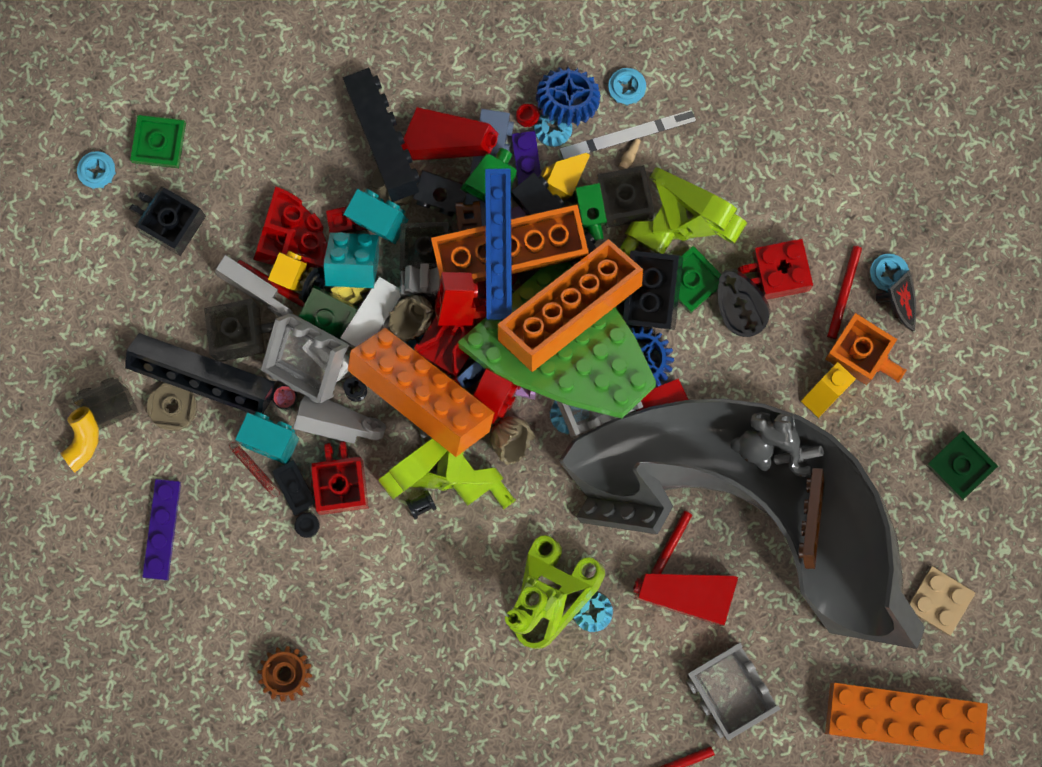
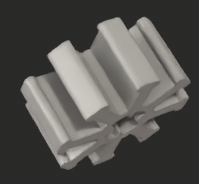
(420, 281)

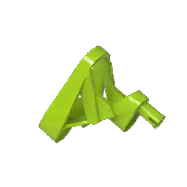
(711, 217)
(451, 474)
(525, 617)

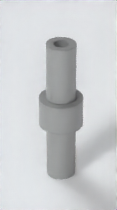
(804, 454)

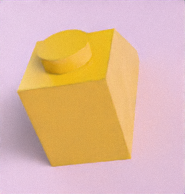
(564, 175)
(288, 270)
(828, 390)

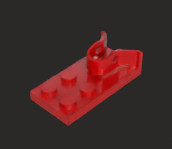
(441, 343)

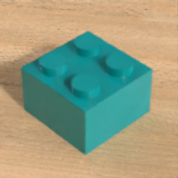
(376, 216)
(351, 260)
(266, 438)

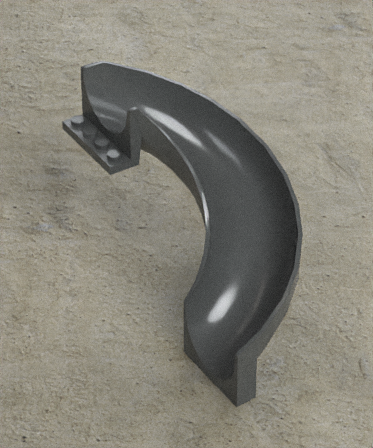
(687, 445)

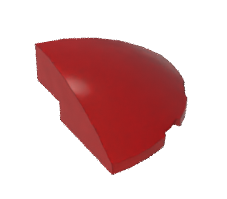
(292, 229)

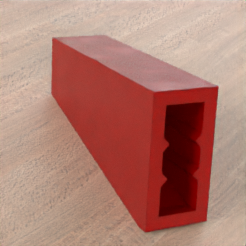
(447, 136)
(691, 595)

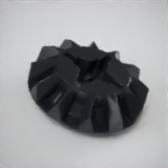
(314, 276)

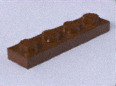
(813, 510)

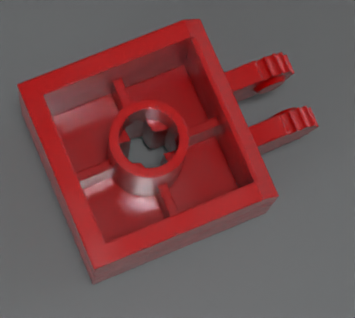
(774, 282)
(496, 393)
(326, 477)

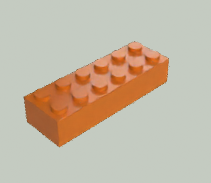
(535, 243)
(570, 305)
(420, 391)
(906, 719)

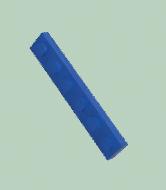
(498, 244)

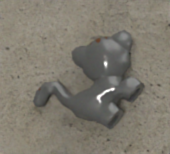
(758, 444)

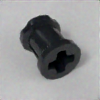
(357, 396)
(421, 504)

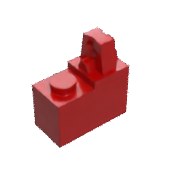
(458, 300)

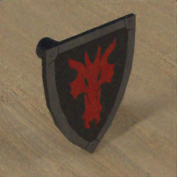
(902, 300)

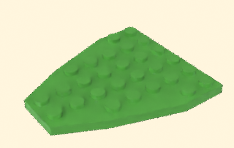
(594, 372)

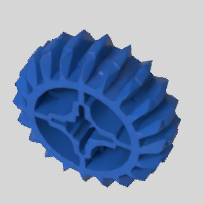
(581, 91)
(653, 342)

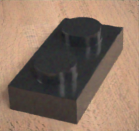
(294, 487)

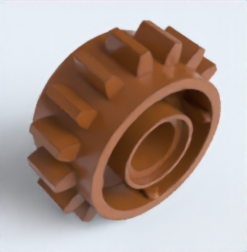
(272, 669)

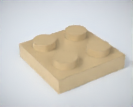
(941, 600)

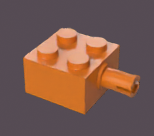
(864, 351)

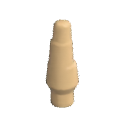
(628, 157)

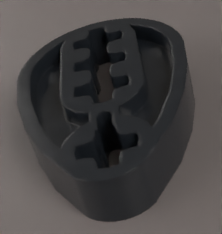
(755, 302)

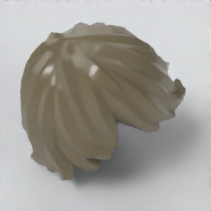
(411, 317)
(504, 431)

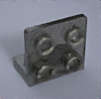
(108, 402)

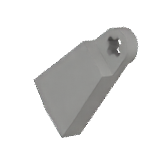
(251, 285)
(336, 421)

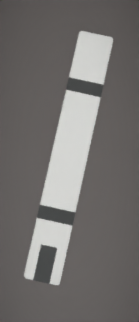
(628, 134)

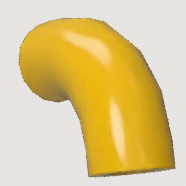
(85, 438)

